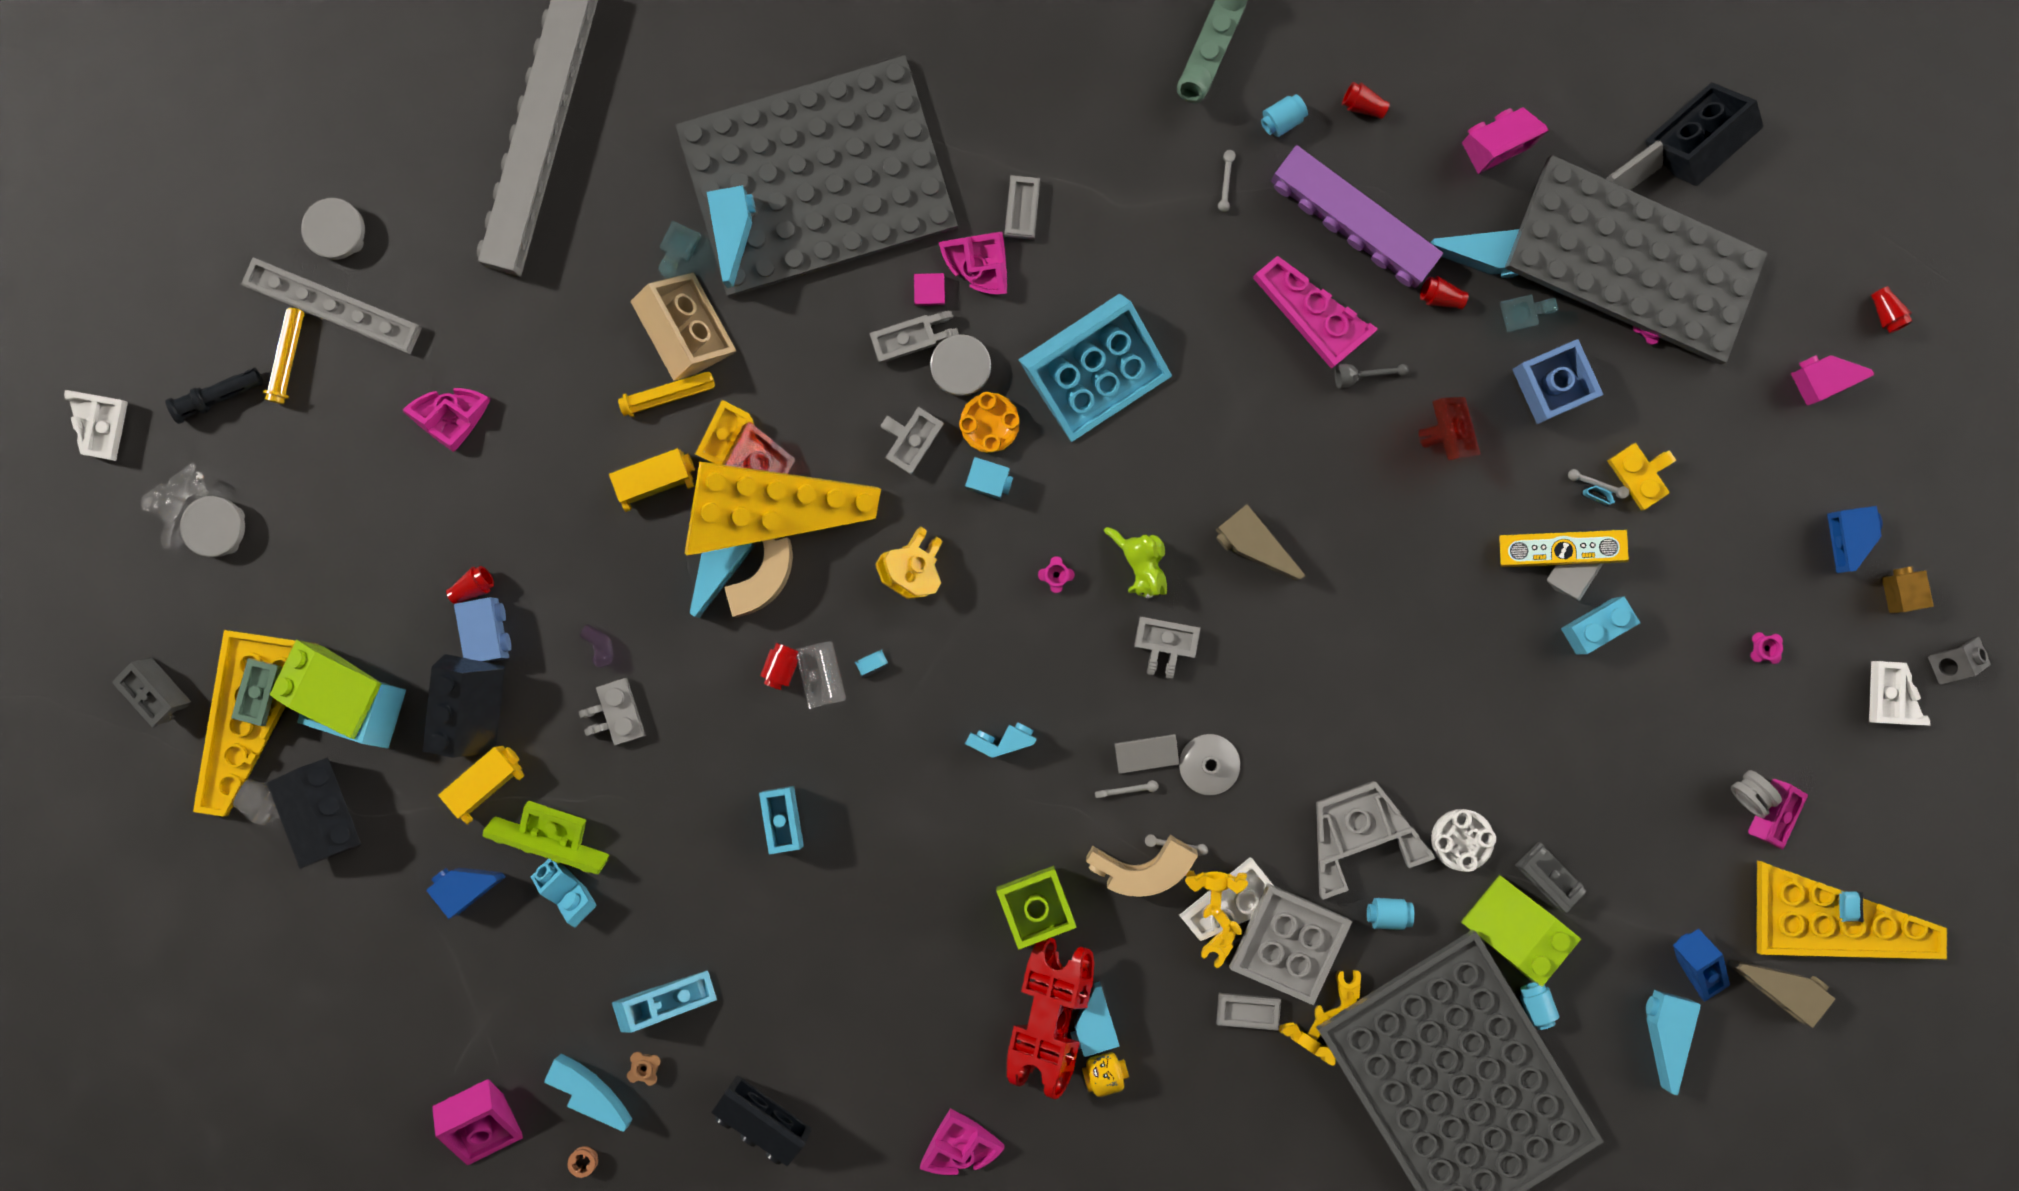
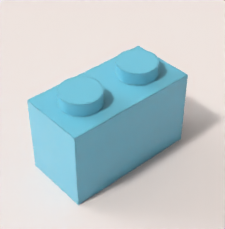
(1600, 625)
(781, 820)

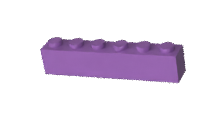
(1355, 217)

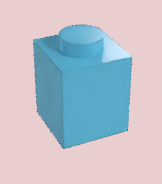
(989, 479)

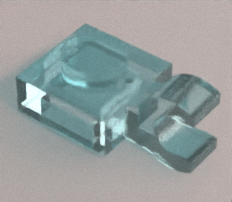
(678, 245)
(1524, 313)

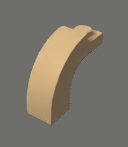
(766, 583)
(1147, 878)

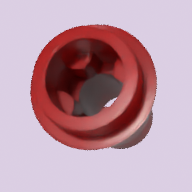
(1365, 101)
(1442, 293)
(1891, 310)
(471, 585)

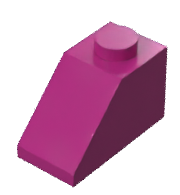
(1827, 377)

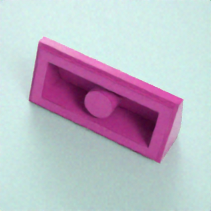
(1781, 819)

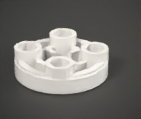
(1462, 840)

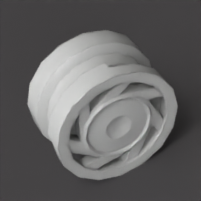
(1756, 793)

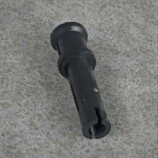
(202, 399)

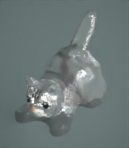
(167, 500)

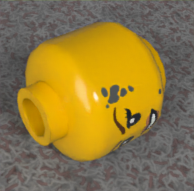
(1105, 1074)

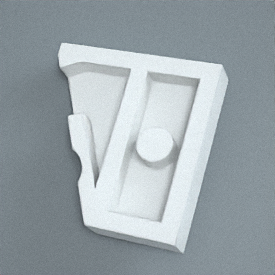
(97, 423)
(1894, 695)

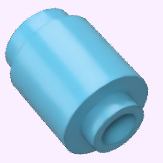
(1284, 115)
(1390, 913)
(1539, 1005)

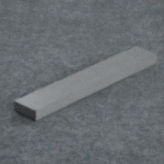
(331, 305)

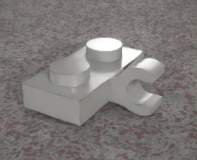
(912, 439)

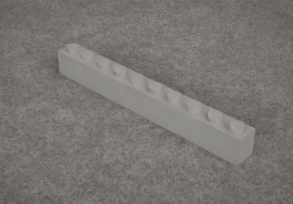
(535, 135)

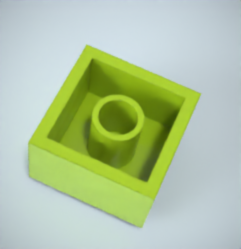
(1036, 907)

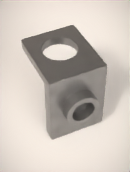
(1969, 657)

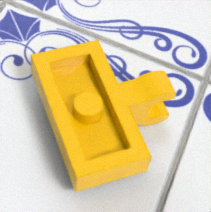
(1641, 475)

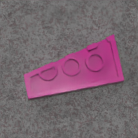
(1318, 317)

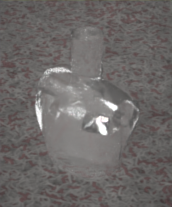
(256, 802)

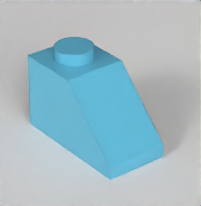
(1095, 1025)

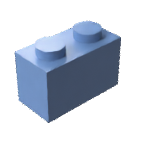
(482, 629)

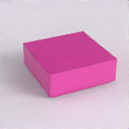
(929, 289)

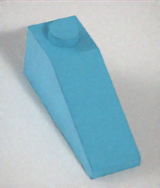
(731, 226)
(1480, 251)
(714, 572)
(663, 1002)
(1671, 1031)

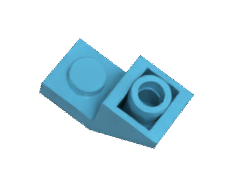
(1013, 739)
(564, 890)

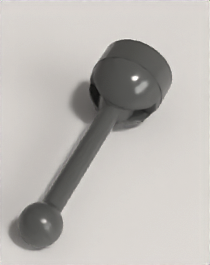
(1347, 375)

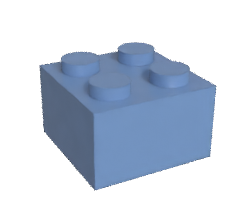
(1557, 381)

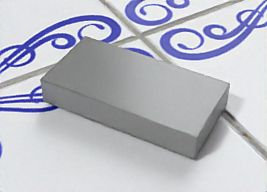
(1022, 207)
(1248, 1011)

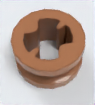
(579, 1171)

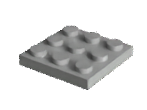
(1290, 944)

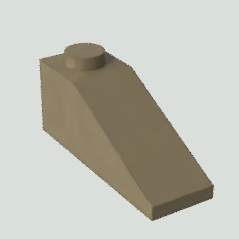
(1252, 540)
(1796, 994)

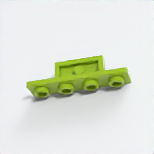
(549, 835)

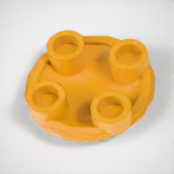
(989, 422)

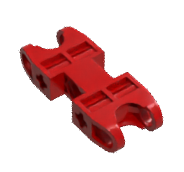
(1045, 1036)

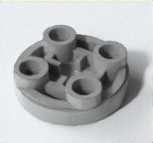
(333, 229)
(960, 365)
(212, 526)

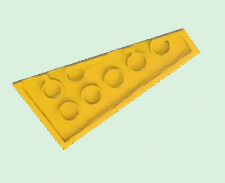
(753, 506)
(232, 744)
(1805, 920)

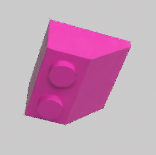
(1503, 138)
(476, 1122)

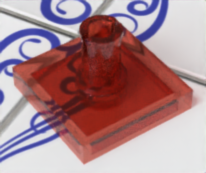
(1453, 429)
(757, 451)

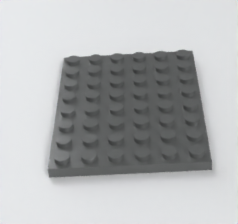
(829, 169)
(1459, 1076)

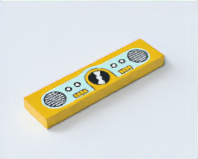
(1564, 548)

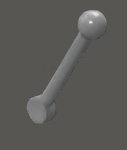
(1228, 157)
(1621, 492)
(1151, 786)
(1151, 840)

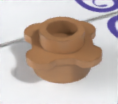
(651, 1062)

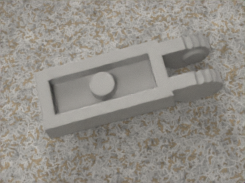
(910, 336)

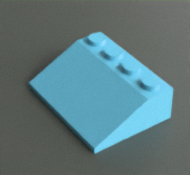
(1096, 367)

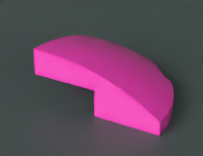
(979, 261)
(448, 416)
(959, 1145)

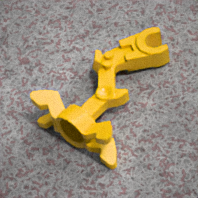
(1218, 882)
(1348, 995)

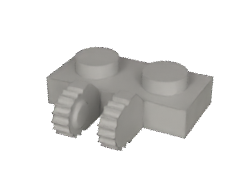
(1166, 638)
(619, 711)

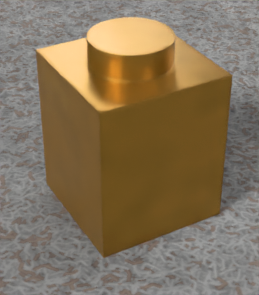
(1907, 590)

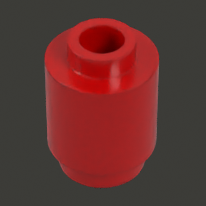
(779, 666)

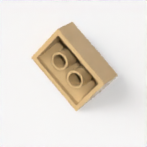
(682, 325)

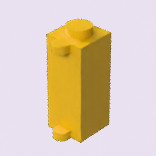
(652, 477)
(481, 781)

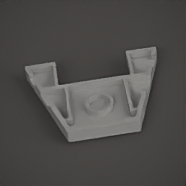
(1358, 822)

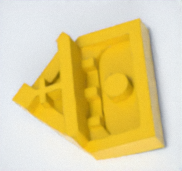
(722, 432)

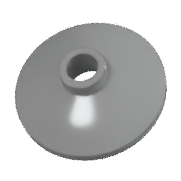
(1196, 755)

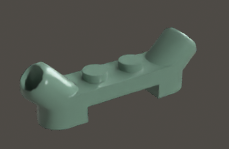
(1210, 49)

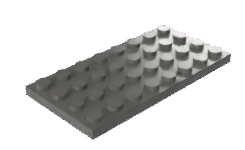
(1636, 260)

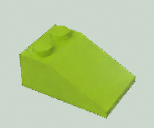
(325, 688)
(1521, 931)

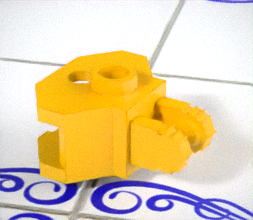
(911, 569)

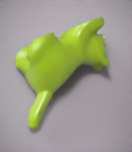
(1143, 556)

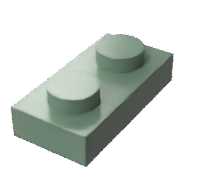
(254, 696)

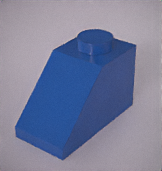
(1853, 536)
(461, 888)
(1702, 964)

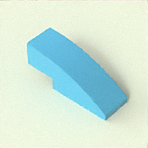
(588, 1092)

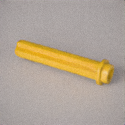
(284, 356)
(665, 393)

